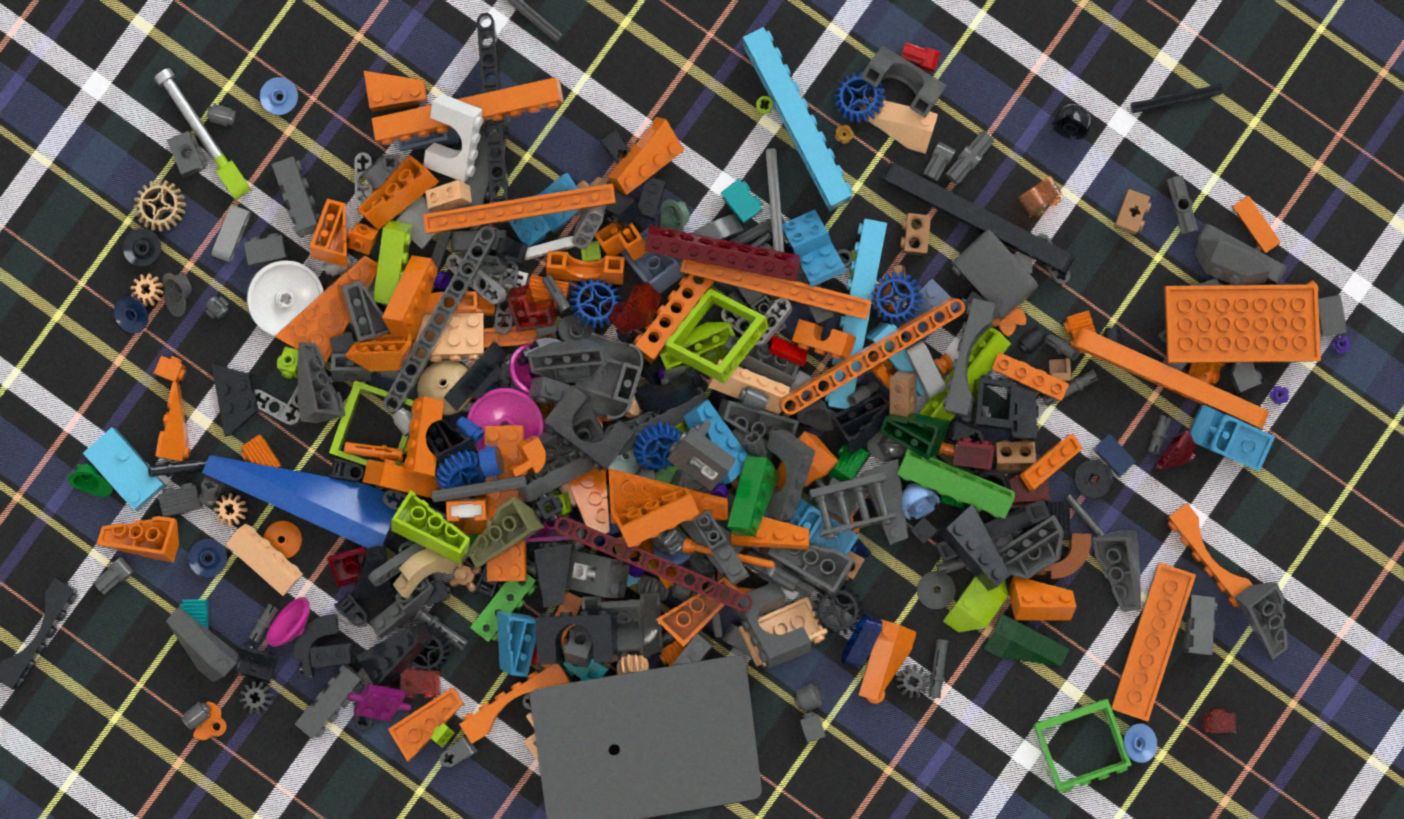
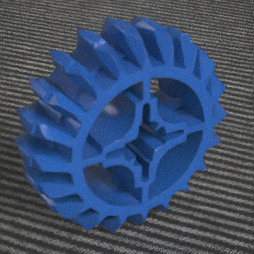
(855, 104)
(896, 289)
(587, 304)
(647, 447)
(460, 470)

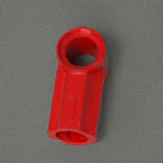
(925, 58)

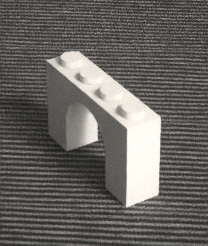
(467, 122)

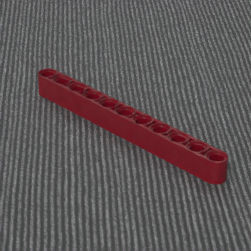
(645, 559)

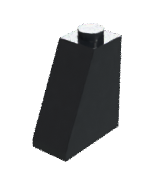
(372, 559)

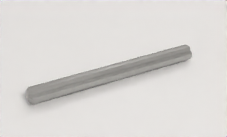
(774, 195)

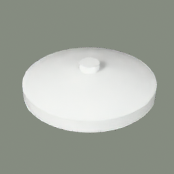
(281, 293)

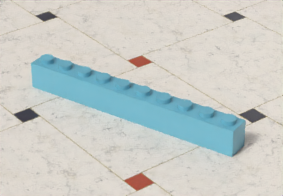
(861, 286)

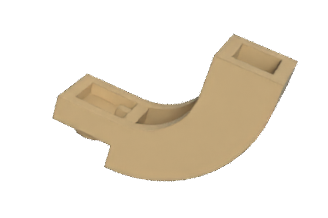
(420, 566)

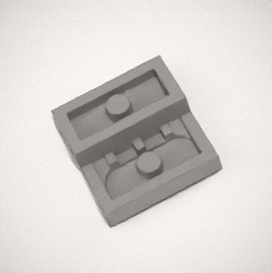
(414, 216)

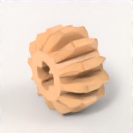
(141, 294)
(236, 506)
(631, 664)

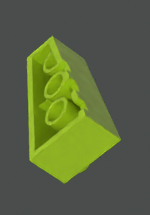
(392, 259)

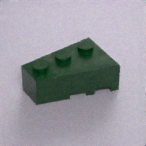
(916, 432)

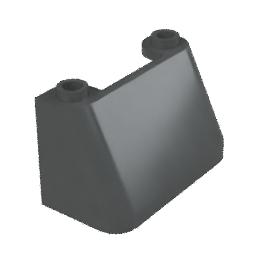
(995, 274)

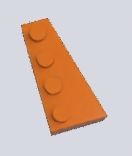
(645, 158)
(398, 192)
(411, 297)
(655, 517)
(694, 614)

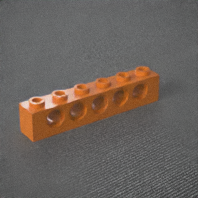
(651, 350)

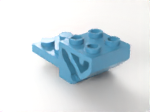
(535, 229)
(813, 244)
(1230, 437)
(810, 518)

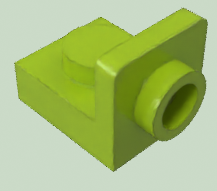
(442, 735)

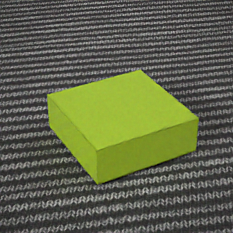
(592, 252)

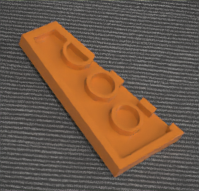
(775, 535)
(417, 728)

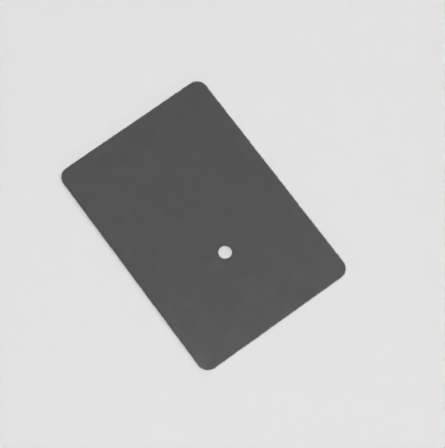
(679, 736)

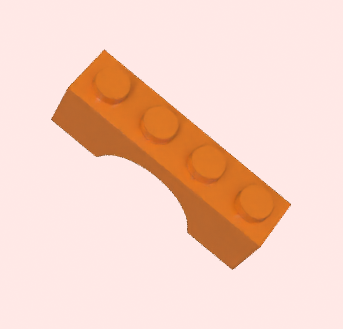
(565, 267)
(419, 459)

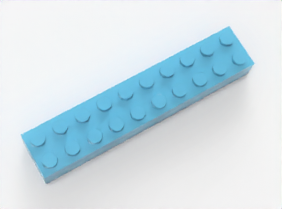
(796, 118)

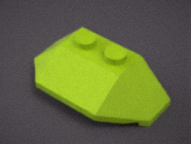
(705, 341)
(976, 606)

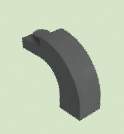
(722, 229)

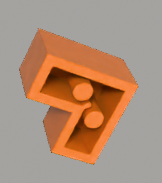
(618, 238)

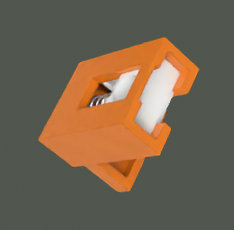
(466, 507)

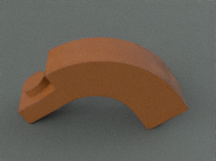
(1077, 554)

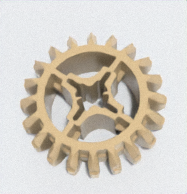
(161, 197)

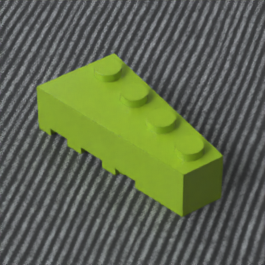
(429, 529)

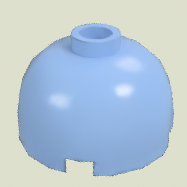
(918, 501)

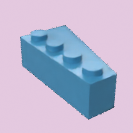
(718, 434)

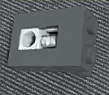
(701, 456)
(609, 576)

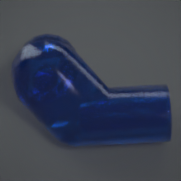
(860, 547)

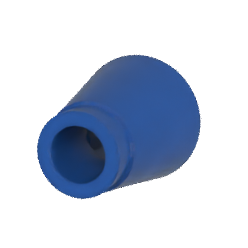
(470, 429)

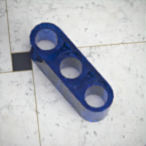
(861, 641)

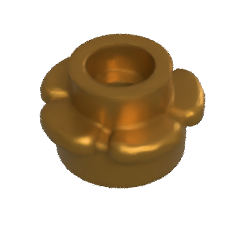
(844, 129)

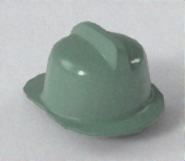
(674, 215)

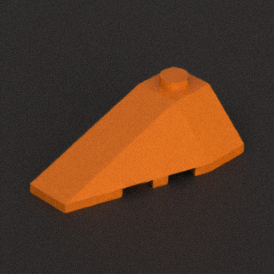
(174, 440)
(822, 461)
(146, 538)
(886, 658)

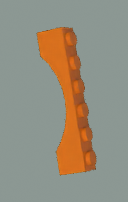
(1186, 523)
(481, 723)

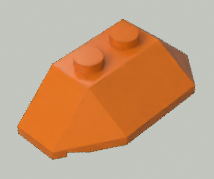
(381, 352)

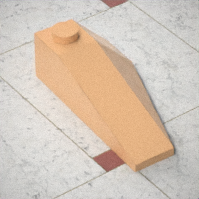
(904, 125)

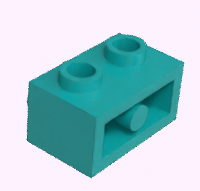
(741, 201)
(594, 670)

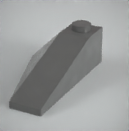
(585, 428)
(1264, 612)

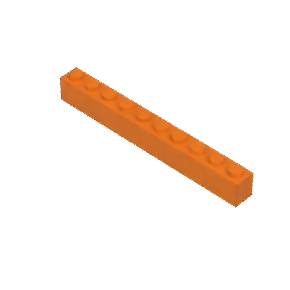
(495, 106)

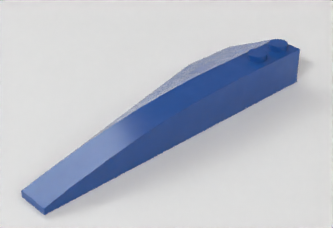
(332, 503)

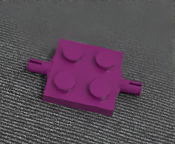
(379, 702)

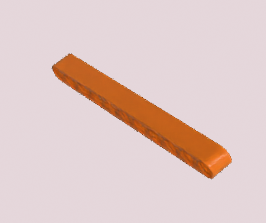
(881, 355)
(1170, 378)

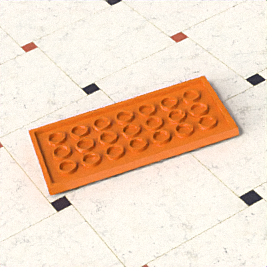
(1242, 323)

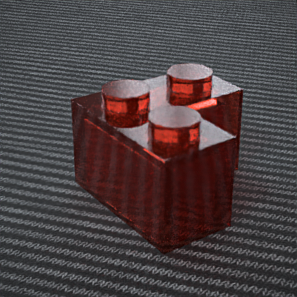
(637, 310)
(530, 314)

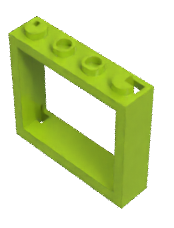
(739, 350)
(346, 420)

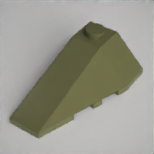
(508, 527)

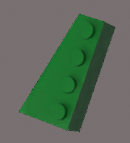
(752, 495)

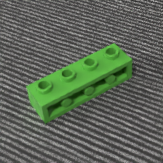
(506, 600)

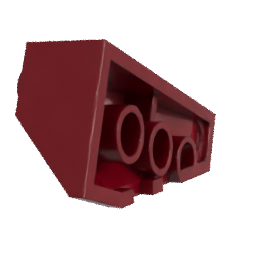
(1178, 451)

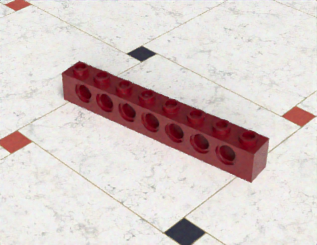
(722, 253)

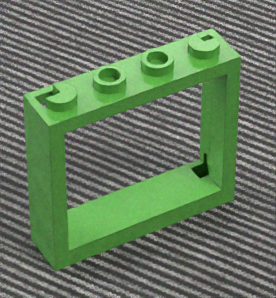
(1101, 773)

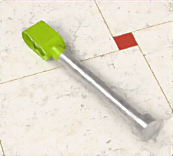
(227, 170)

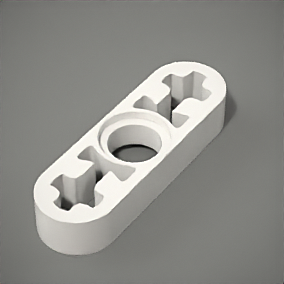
(542, 249)

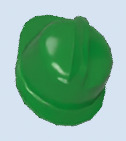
(89, 480)

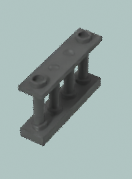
(857, 486)

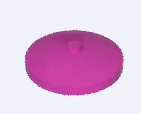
(507, 408)

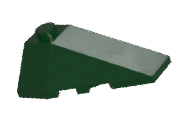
(1018, 642)

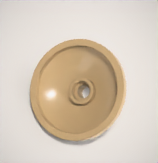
(432, 377)

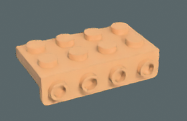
(460, 340)
(785, 620)

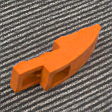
(471, 303)

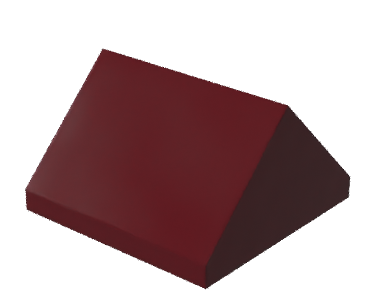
(346, 565)

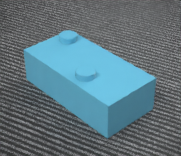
(124, 469)

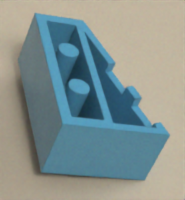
(516, 642)

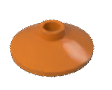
(292, 536)

